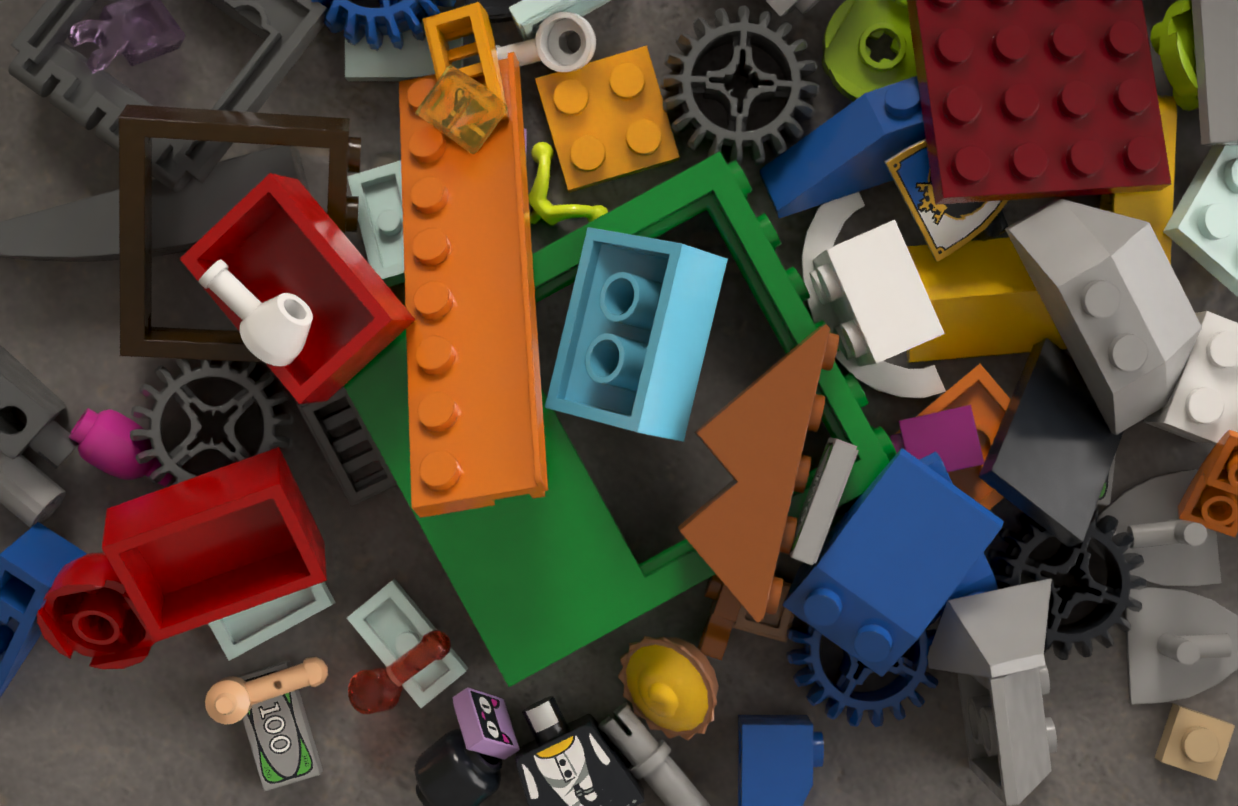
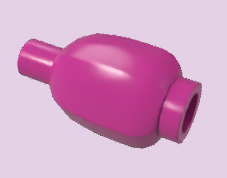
(107, 445)

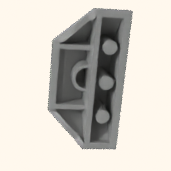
(1110, 303)

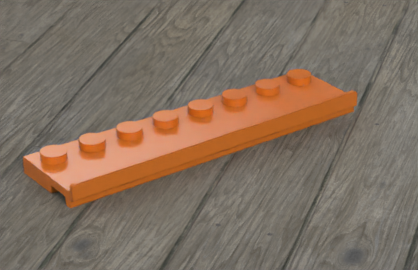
(474, 307)

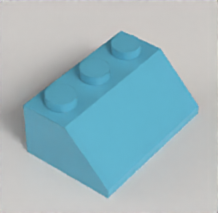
(636, 333)

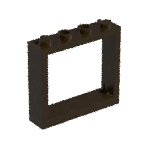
(136, 129)

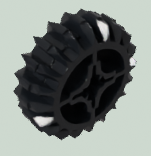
(1111, 597)

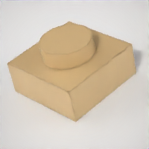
(1194, 741)

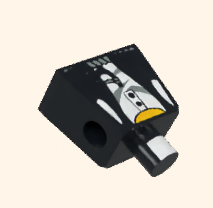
(572, 762)

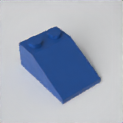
(892, 562)

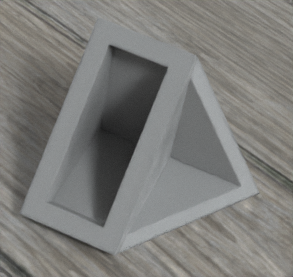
(993, 632)

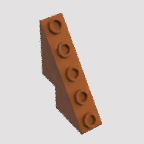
(761, 447)

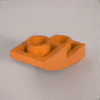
(1214, 489)

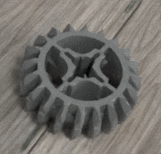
(765, 85)
(177, 388)

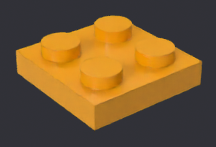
(607, 119)

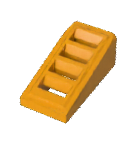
(462, 23)

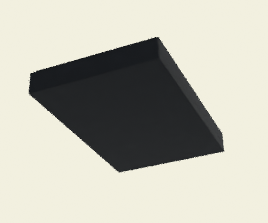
(1052, 446)

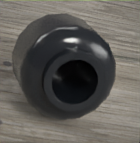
(454, 775)

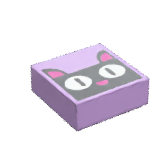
(485, 723)

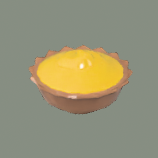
(670, 685)

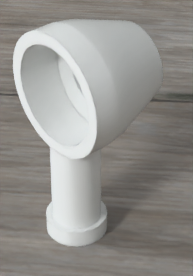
(551, 44)
(270, 329)

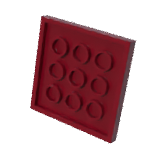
(1037, 98)

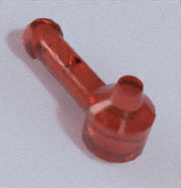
(381, 688)

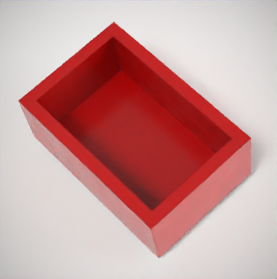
(288, 244)
(215, 545)

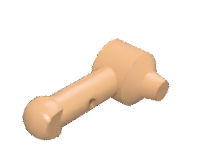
(233, 697)

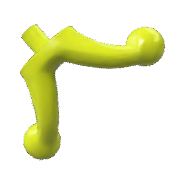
(542, 154)

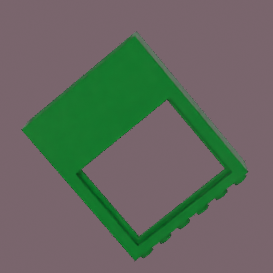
(556, 566)

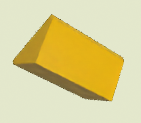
(981, 302)

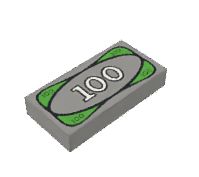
(822, 500)
(281, 736)

